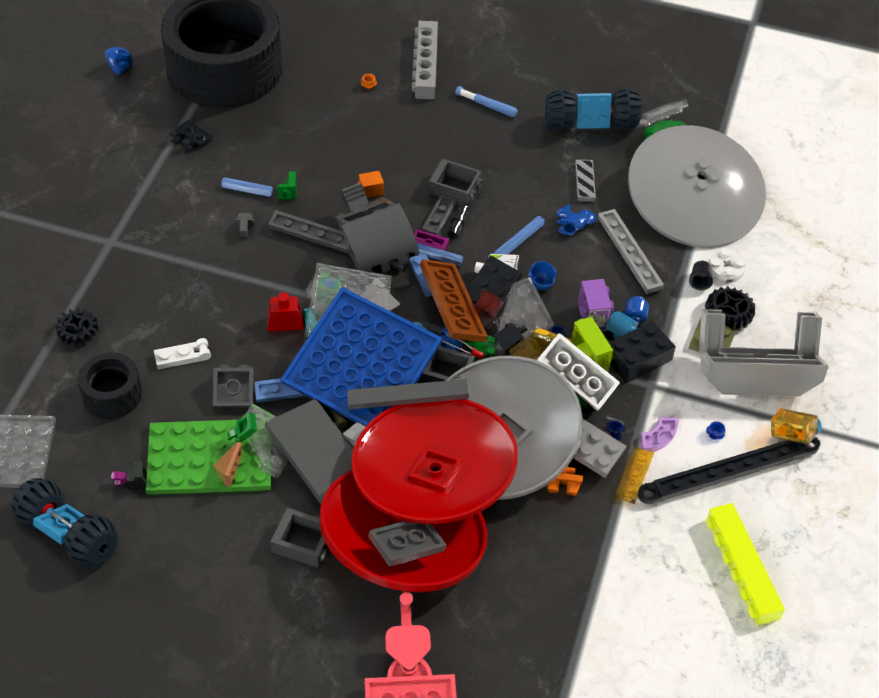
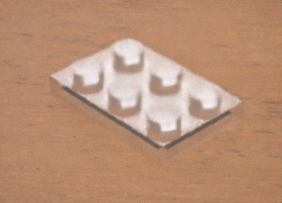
(662, 112)

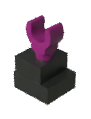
(135, 476)

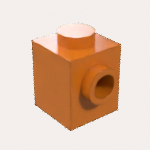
(372, 184)

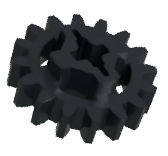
(76, 326)

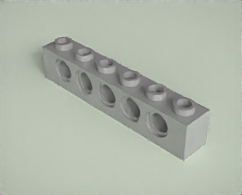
(426, 60)

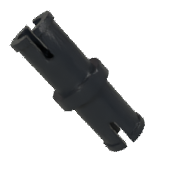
(458, 221)

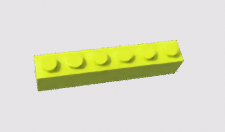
(745, 564)

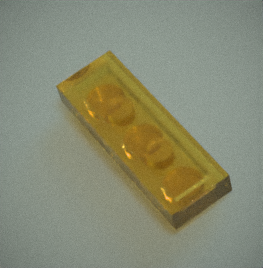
(634, 475)

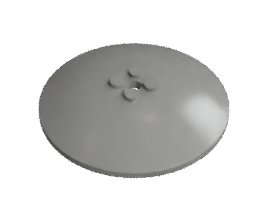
(692, 209)
(538, 410)

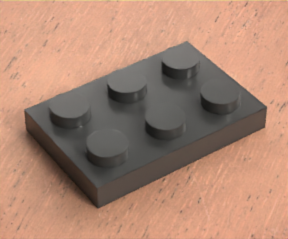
(406, 542)

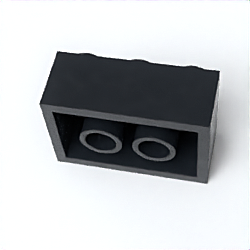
(641, 351)

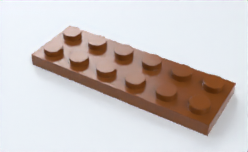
(453, 301)

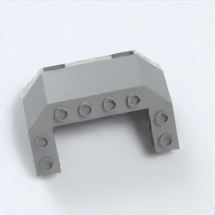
(762, 369)

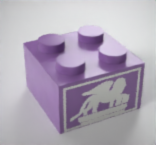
(595, 302)

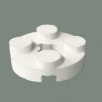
(731, 258)

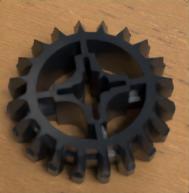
(732, 303)

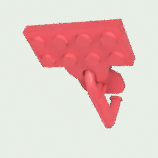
(408, 647)

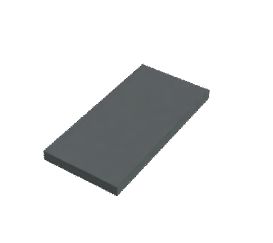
(312, 446)

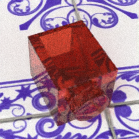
(488, 303)

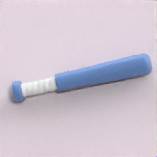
(490, 103)

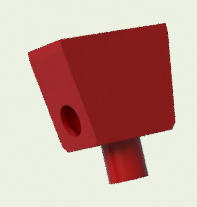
(284, 313)

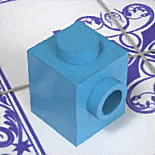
(621, 324)

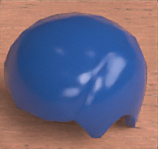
(542, 275)

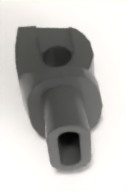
(245, 221)

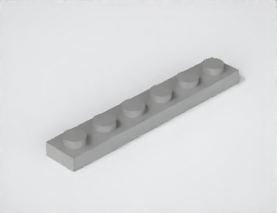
(630, 251)

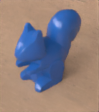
(572, 221)

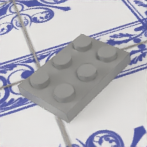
(598, 449)

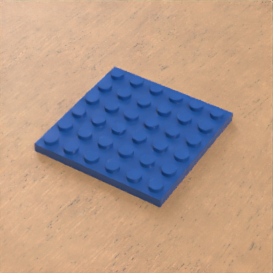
(359, 349)

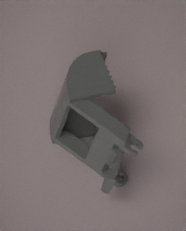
(378, 235)

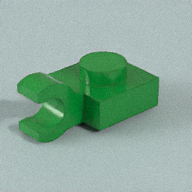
(244, 428)

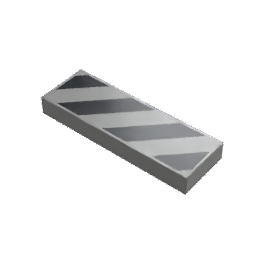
(585, 180)

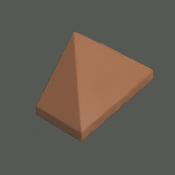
(228, 464)

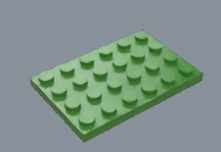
(184, 457)

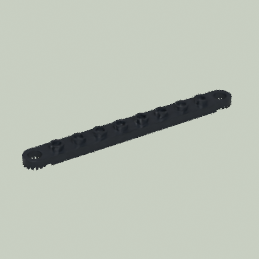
(725, 470)

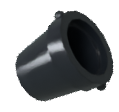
(701, 276)

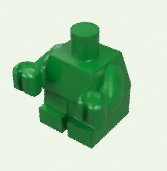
(487, 347)

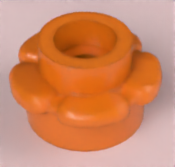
(368, 81)

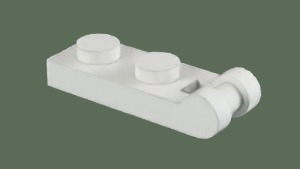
(182, 354)

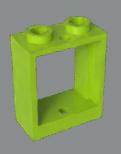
(592, 342)

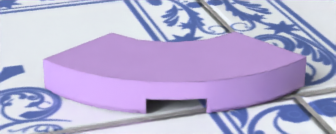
(660, 435)

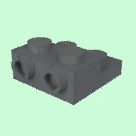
(233, 386)

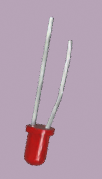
(474, 352)

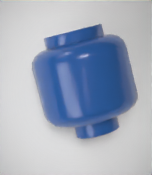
(637, 309)

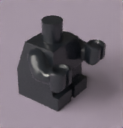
(510, 336)

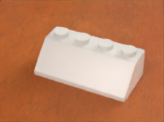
(580, 371)

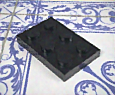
(494, 277)

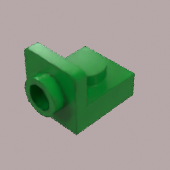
(289, 189)

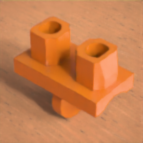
(573, 482)

